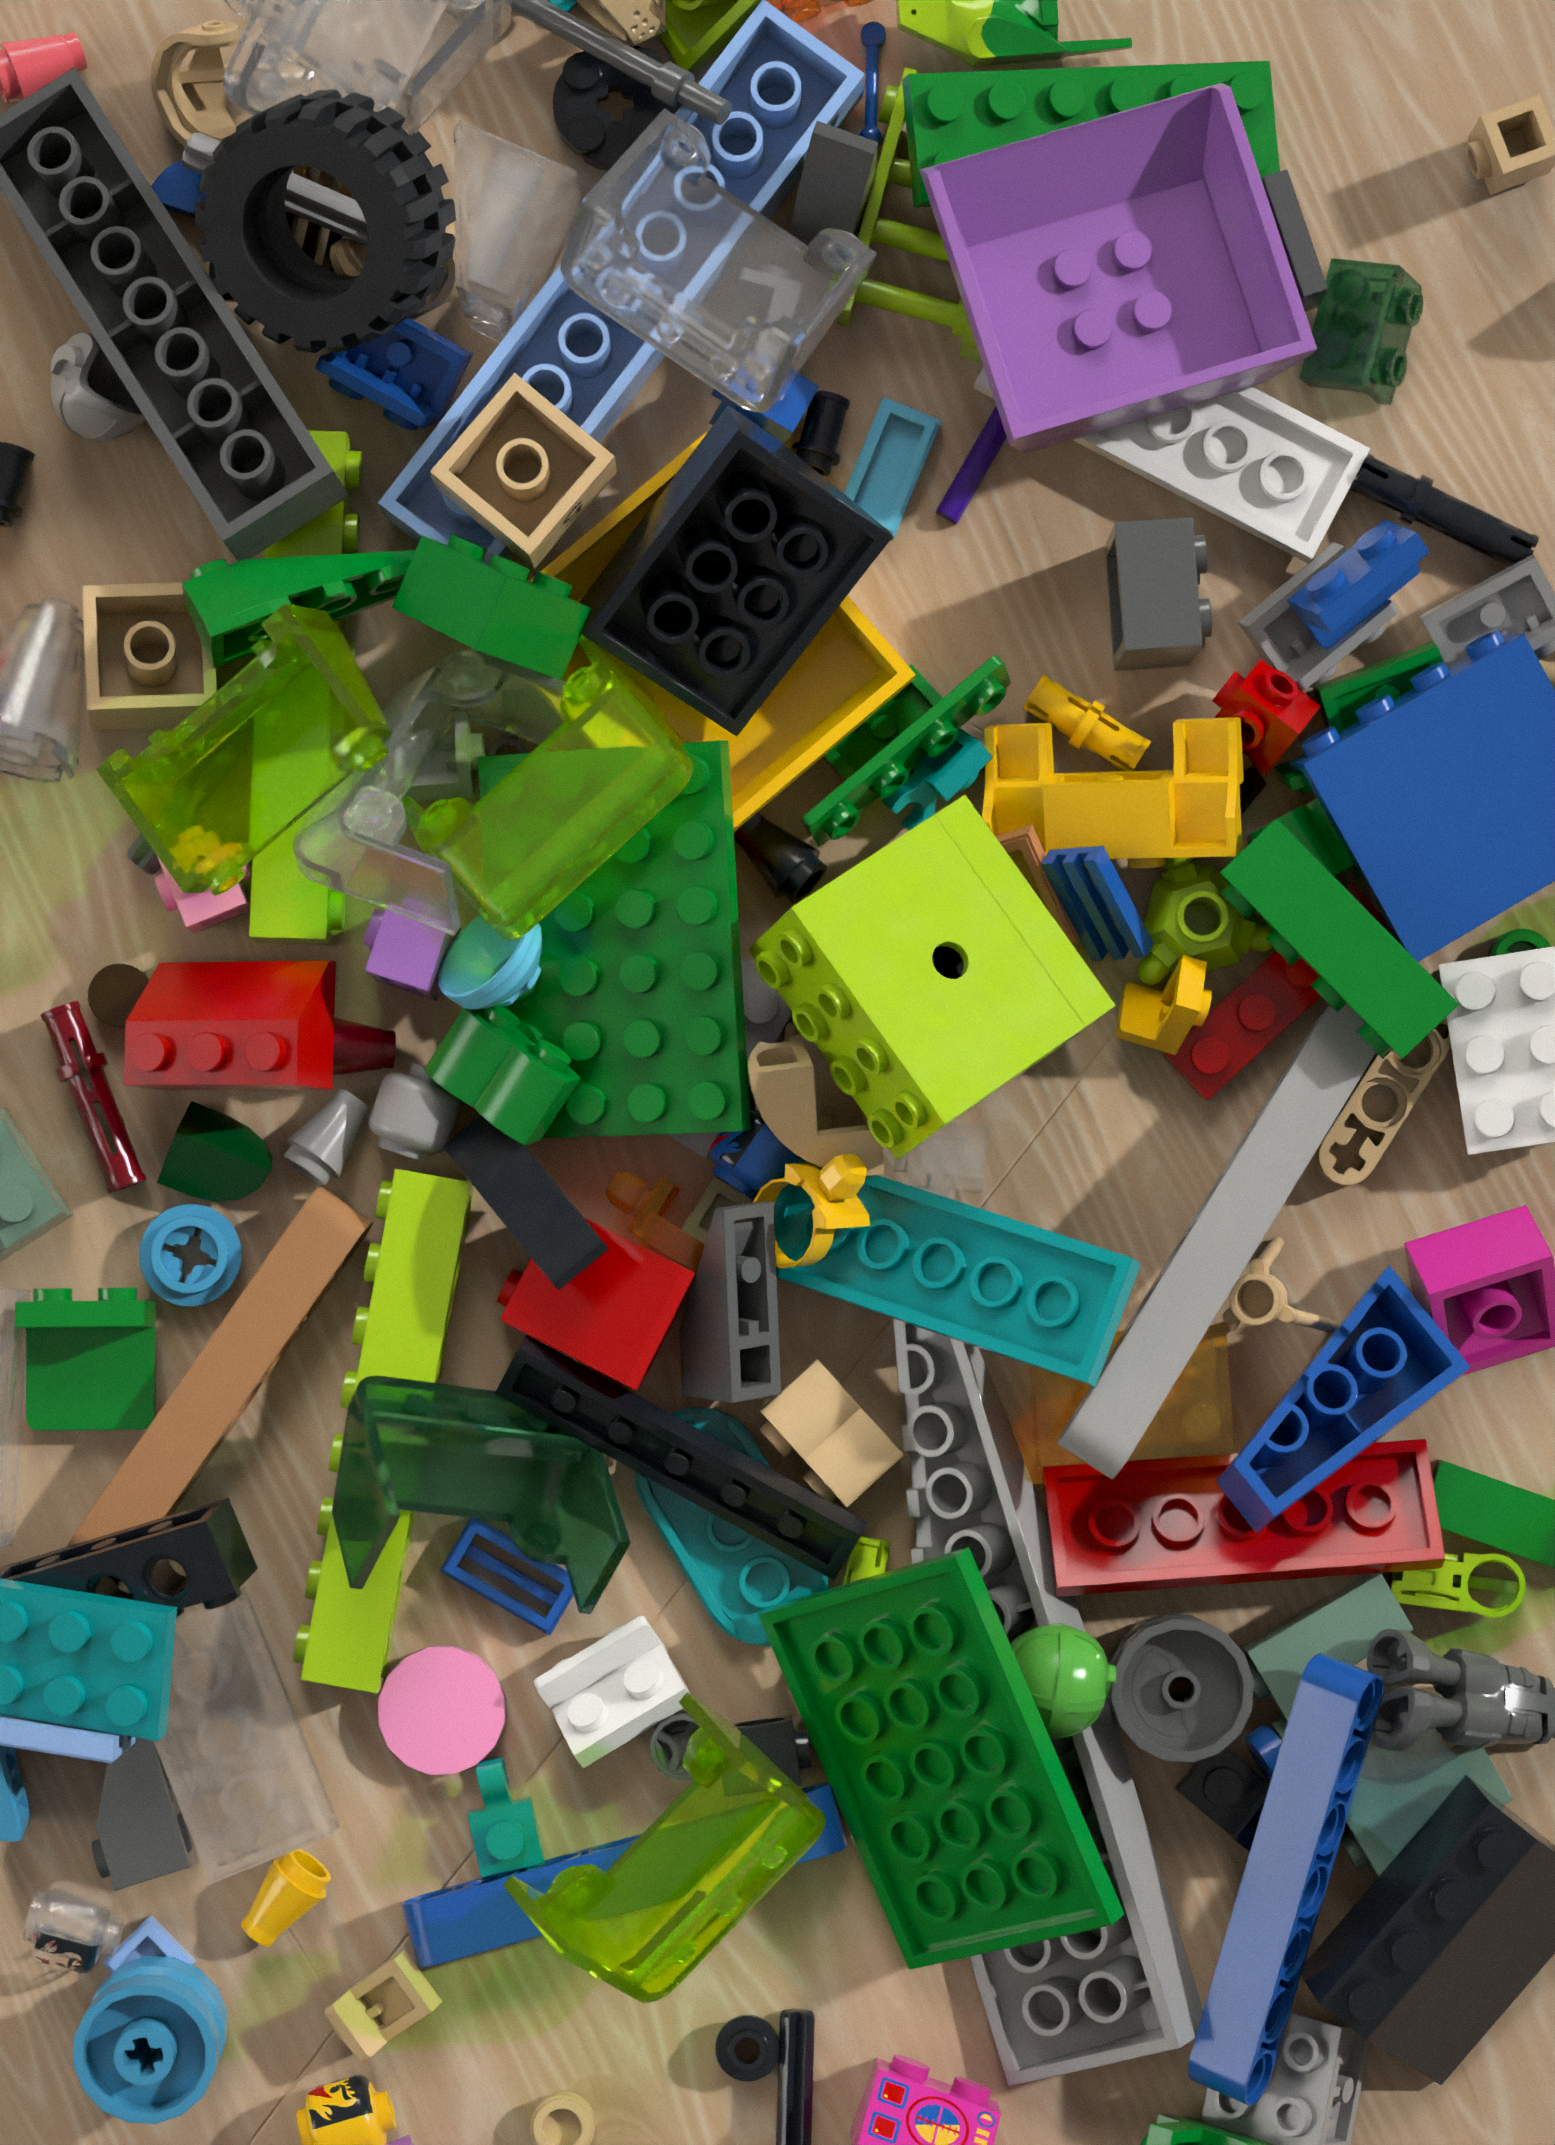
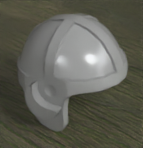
(90, 393)

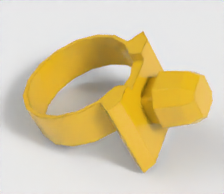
(834, 1198)

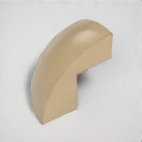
(806, 1105)

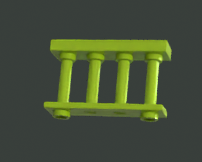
(904, 238)

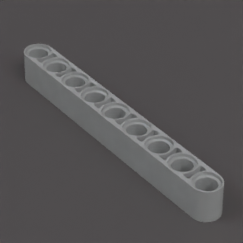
(1218, 1243)

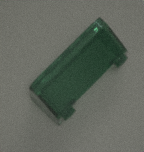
(477, 1459)

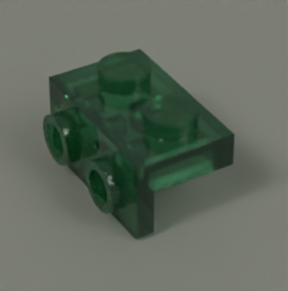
(1363, 329)

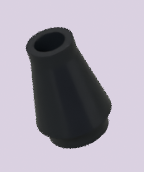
(781, 858)

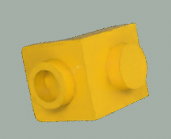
(1165, 1016)

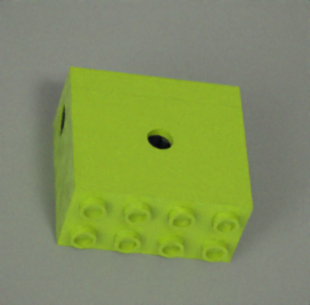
(929, 976)

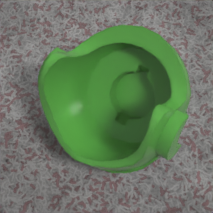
(1065, 1676)

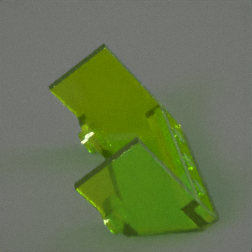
(561, 804)
(686, 1874)

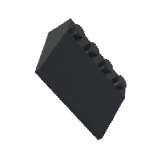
(731, 572)
(1443, 1935)

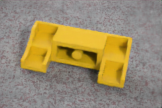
(1127, 812)

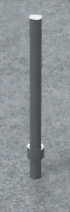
(667, 81)

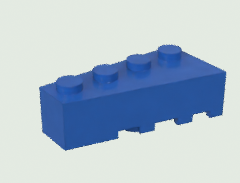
(1354, 1391)

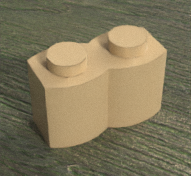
(829, 1434)

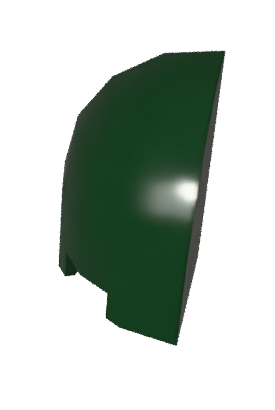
(215, 1157)

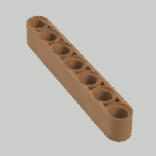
(230, 1367)

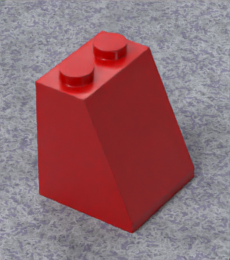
(607, 1314)

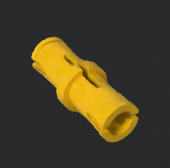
(1086, 724)

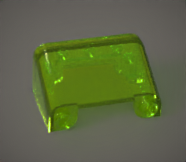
(253, 753)

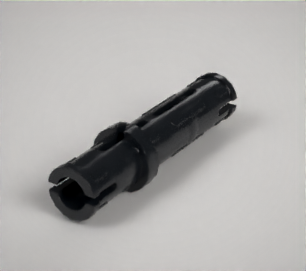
(1446, 514)

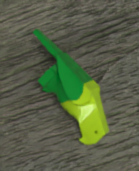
(995, 30)

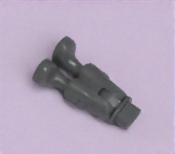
(1479, 1703)

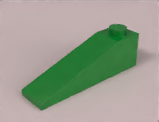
(236, 598)

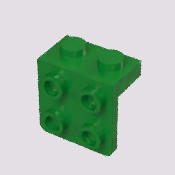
(89, 1360)

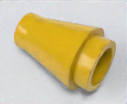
(287, 1893)

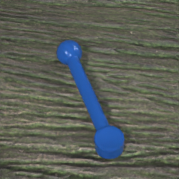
(872, 37)

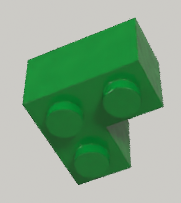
(492, 605)

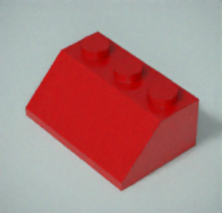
(233, 1027)

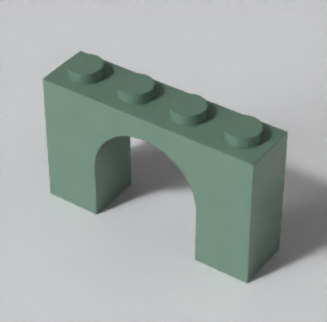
(1343, 1629)

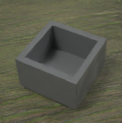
(1155, 593)

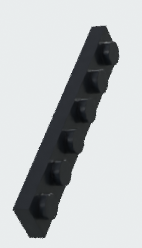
(680, 1457)

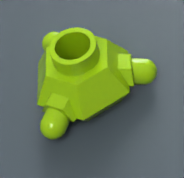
(1195, 921)

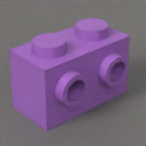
(406, 953)

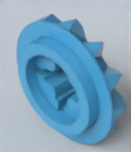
(178, 1227)

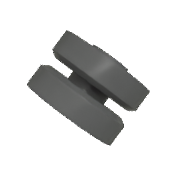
(1196, 1722)

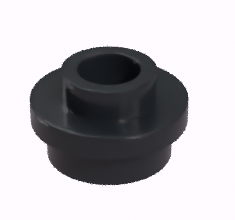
(747, 2027)

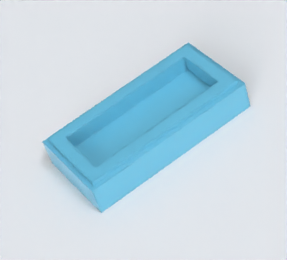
(891, 462)

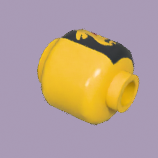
(346, 2114)

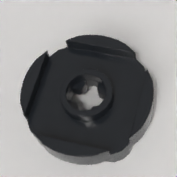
(590, 130)

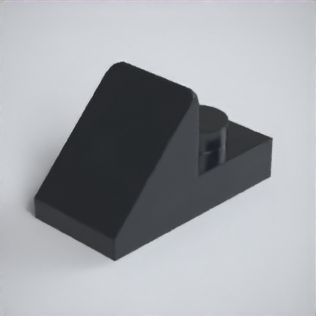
(1227, 1794)

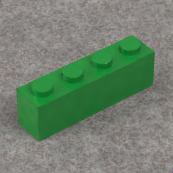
(1337, 939)

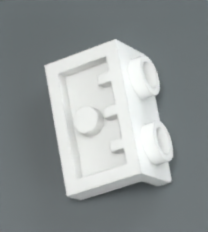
(612, 1690)

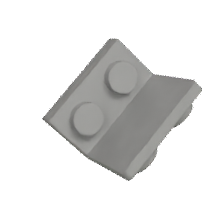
(1310, 2089)

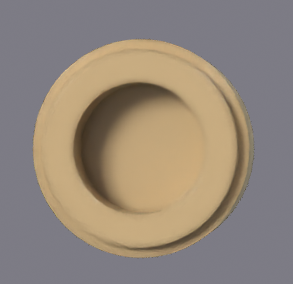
(562, 2120)

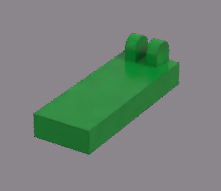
(1495, 1513)

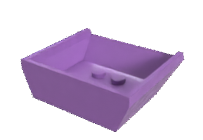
(1119, 267)

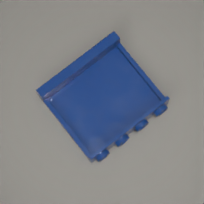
(1446, 792)

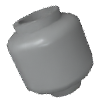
(413, 1114)

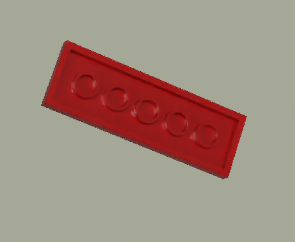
(1177, 1529)

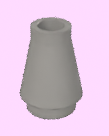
(327, 1138)

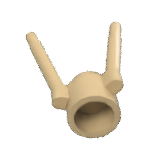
(1263, 1298)

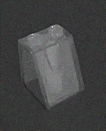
(508, 226)

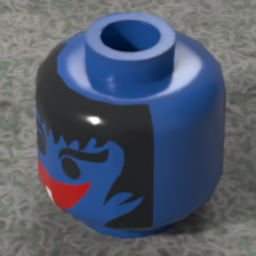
(750, 1157)

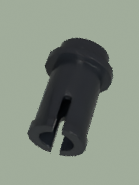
(822, 431)
(13, 473)

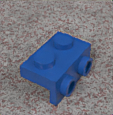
(403, 370)
(1358, 582)

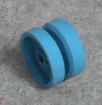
(151, 2040)

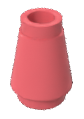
(37, 62)

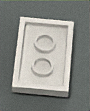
(1504, 1047)

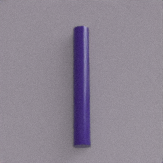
(973, 469)

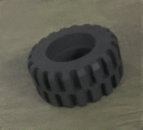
(263, 261)

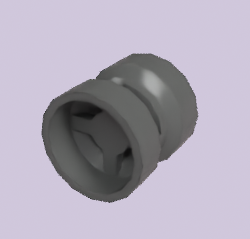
(669, 1749)

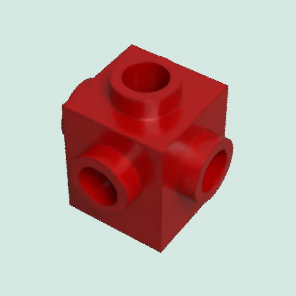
(1270, 712)

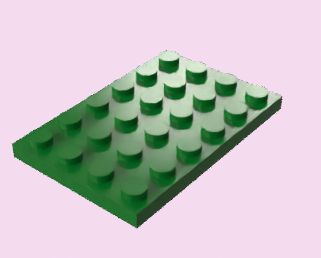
(648, 971)
(941, 1762)

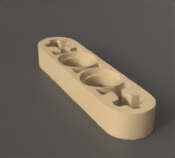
(1406, 1086)

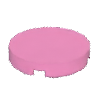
(441, 1710)

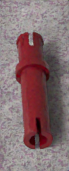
(67, 1025)

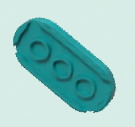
(725, 1565)

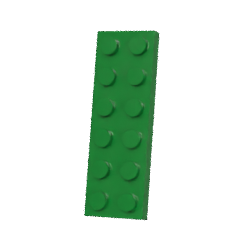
(982, 110)

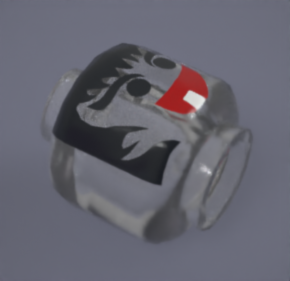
(72, 1926)

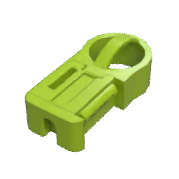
(1449, 1585)

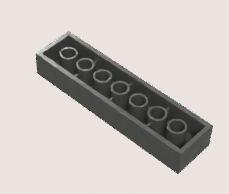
(161, 320)

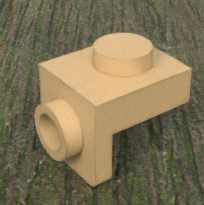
(382, 2006)

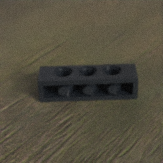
(201, 1540)

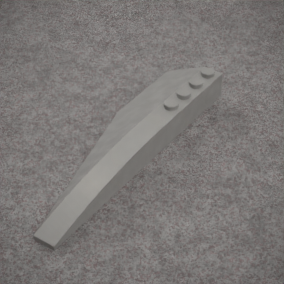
(1098, 1990)

